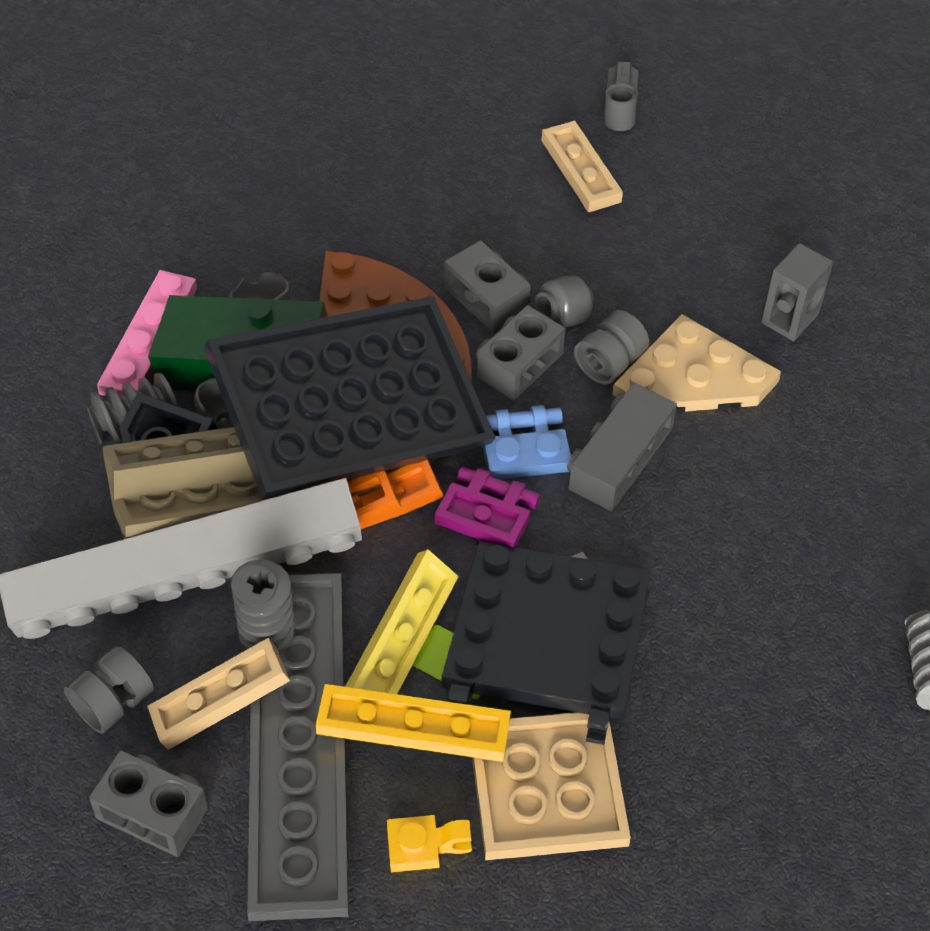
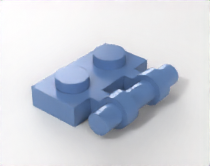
(527, 453)

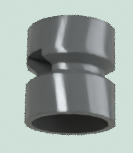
(611, 347)
(113, 685)

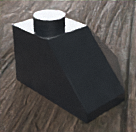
(157, 419)

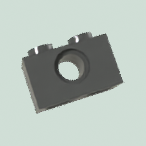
(486, 285)
(796, 291)

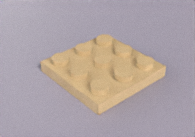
(551, 791)

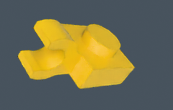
(417, 842)

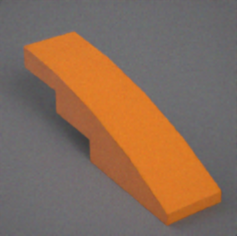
(400, 493)

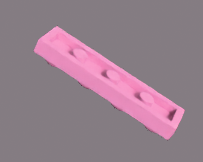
(131, 356)

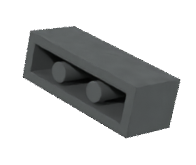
(621, 446)

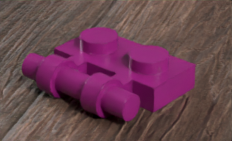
(482, 515)

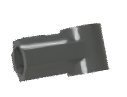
(621, 97)

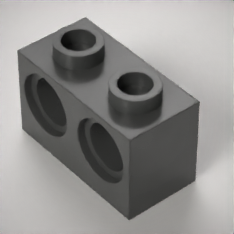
(520, 352)
(142, 811)

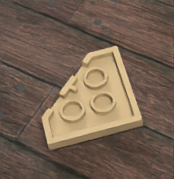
(699, 369)

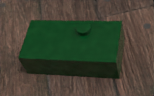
(195, 319)

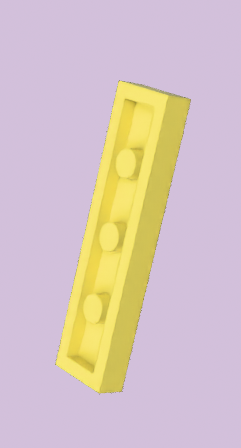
(404, 626)

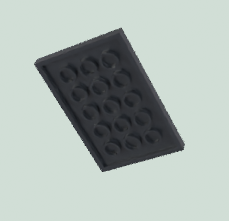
(347, 395)

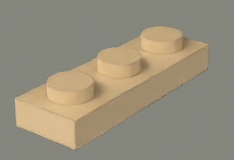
(581, 166)
(218, 693)

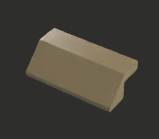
(177, 479)

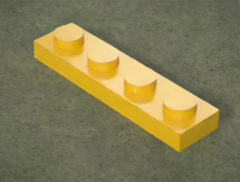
(413, 722)

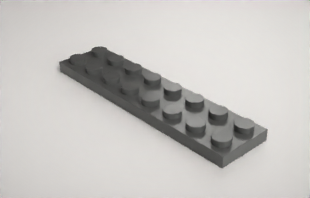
(298, 775)

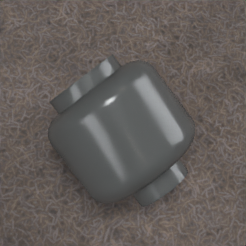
(565, 300)

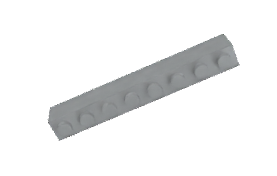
(178, 559)

